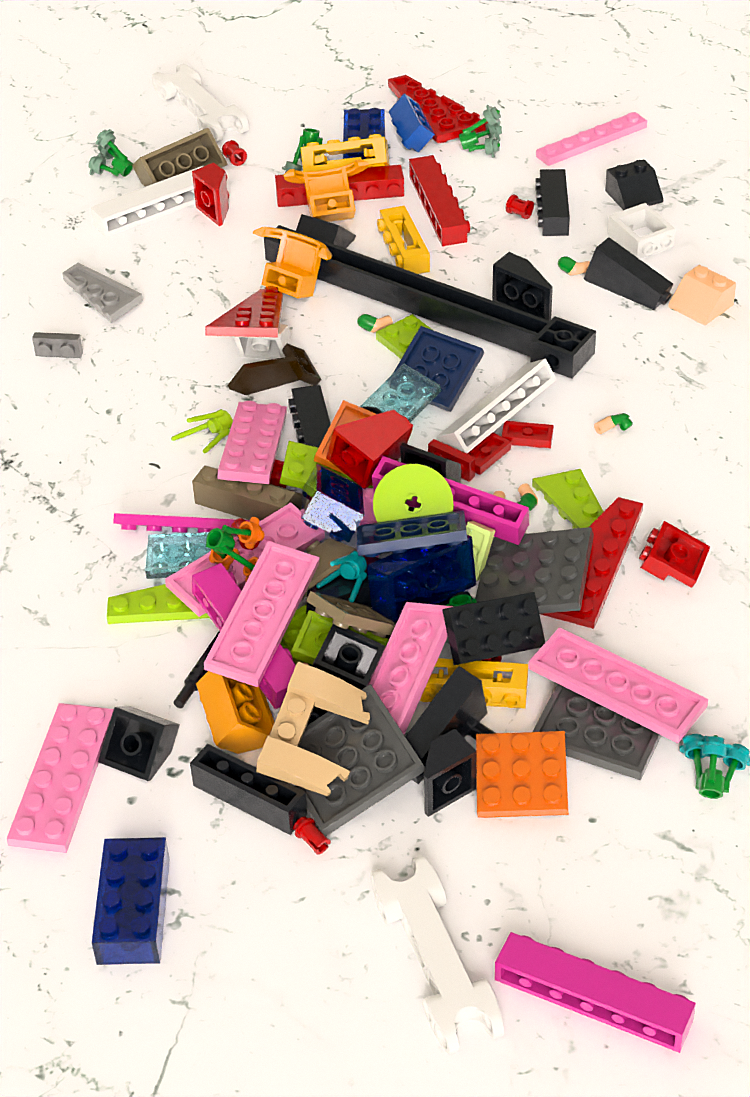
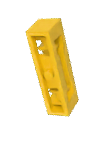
(334, 147)
(391, 224)
(497, 691)

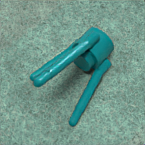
(352, 568)

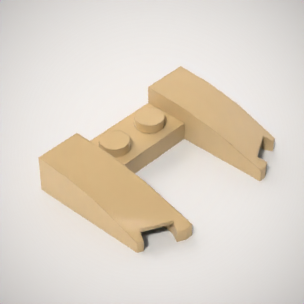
(281, 755)

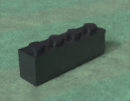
(552, 202)
(309, 415)
(248, 790)

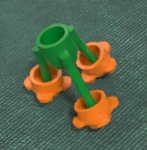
(223, 544)

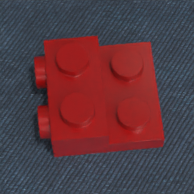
(674, 554)

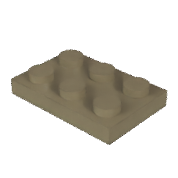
(353, 614)

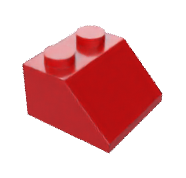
(211, 192)

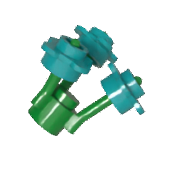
(711, 782)

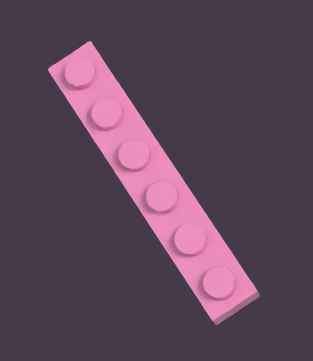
(591, 138)

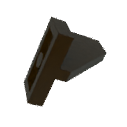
(275, 372)

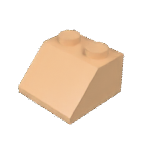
(703, 295)

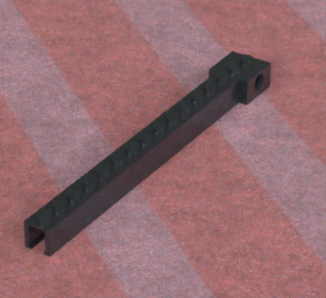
(559, 341)

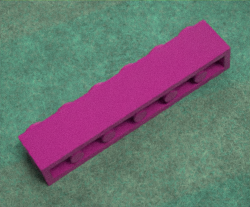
(504, 516)
(217, 594)
(595, 991)

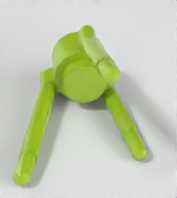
(218, 422)

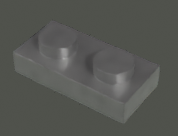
(57, 345)

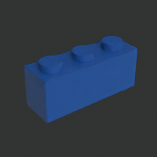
(411, 123)

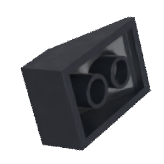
(521, 286)

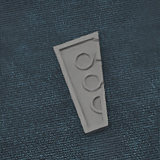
(102, 292)

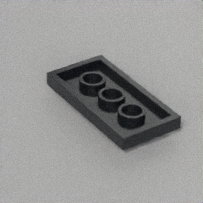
(493, 628)

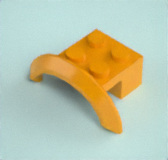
(329, 190)
(296, 262)

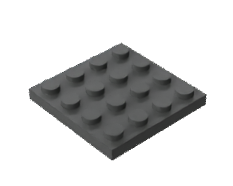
(543, 563)
(598, 733)
(373, 753)

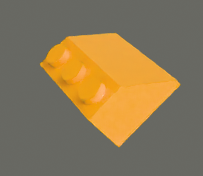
(235, 713)

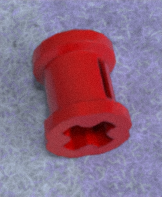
(235, 154)
(519, 206)

